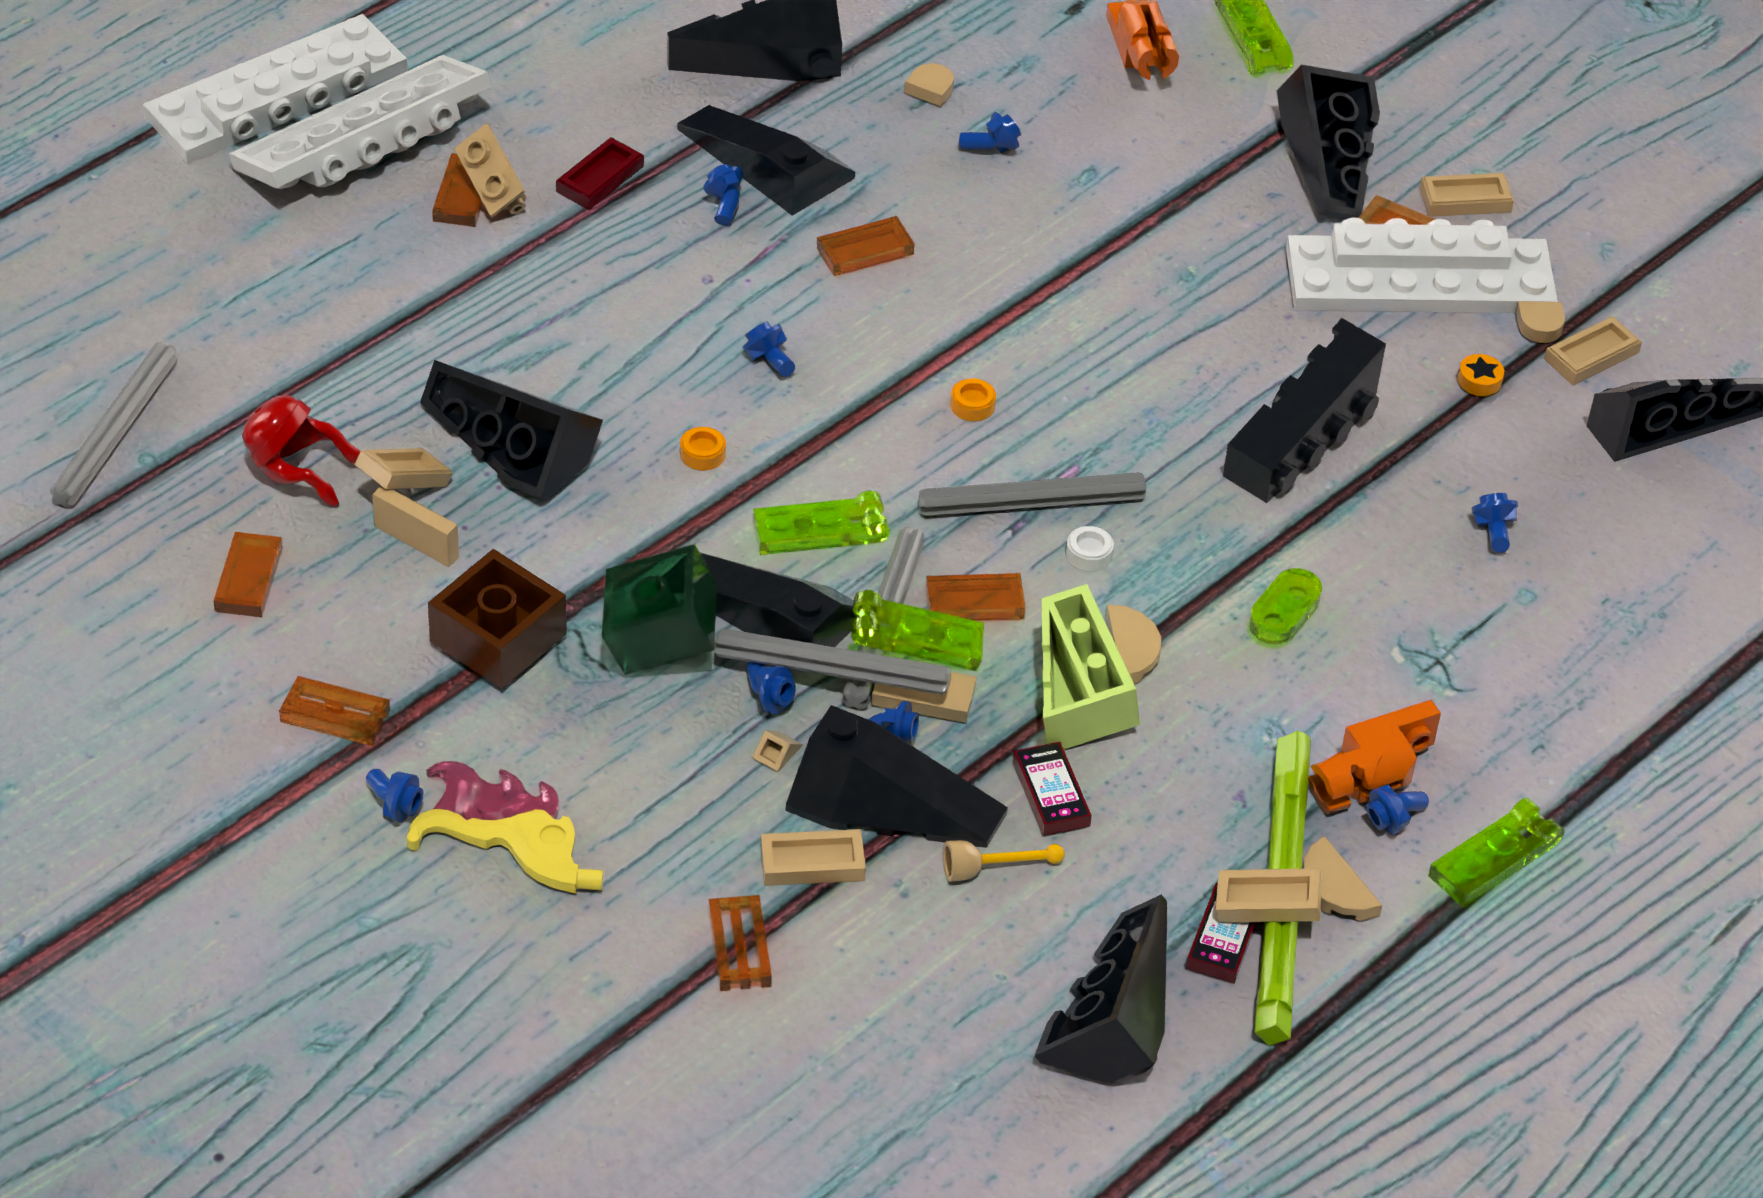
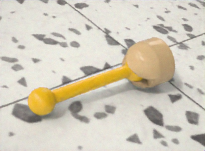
(964, 860)

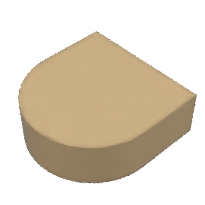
(930, 83)
(1540, 320)

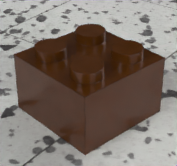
(497, 618)

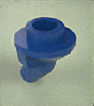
(1001, 134)
(724, 184)
(765, 342)
(1496, 512)
(773, 685)
(899, 721)
(400, 793)
(1391, 810)

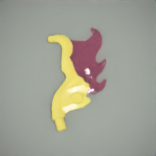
(507, 817)

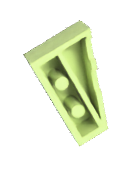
(1083, 672)

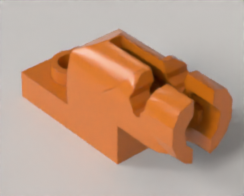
(1142, 37)
(1374, 755)

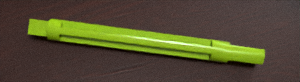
(1286, 852)

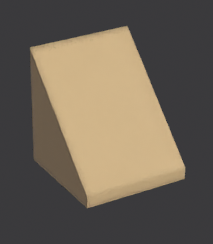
(776, 749)

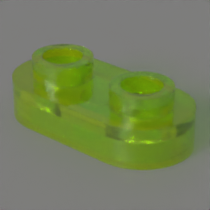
(1278, 613)

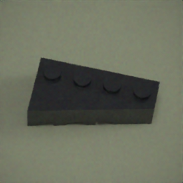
(1308, 414)

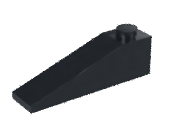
(762, 41)
(1330, 131)
(772, 161)
(1667, 412)
(518, 434)
(779, 604)
(876, 780)
(1118, 1005)

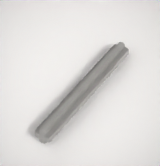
(113, 425)
(1031, 494)
(894, 589)
(833, 661)

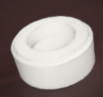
(1089, 548)

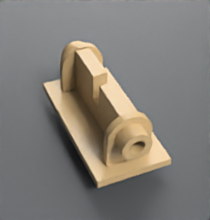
(491, 172)

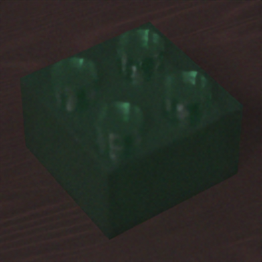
(659, 609)

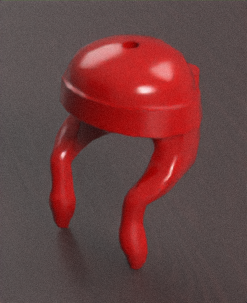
(284, 428)

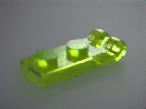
(1255, 31)
(821, 524)
(916, 631)
(1495, 853)

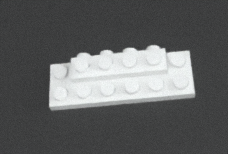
(274, 88)
(364, 126)
(1418, 268)

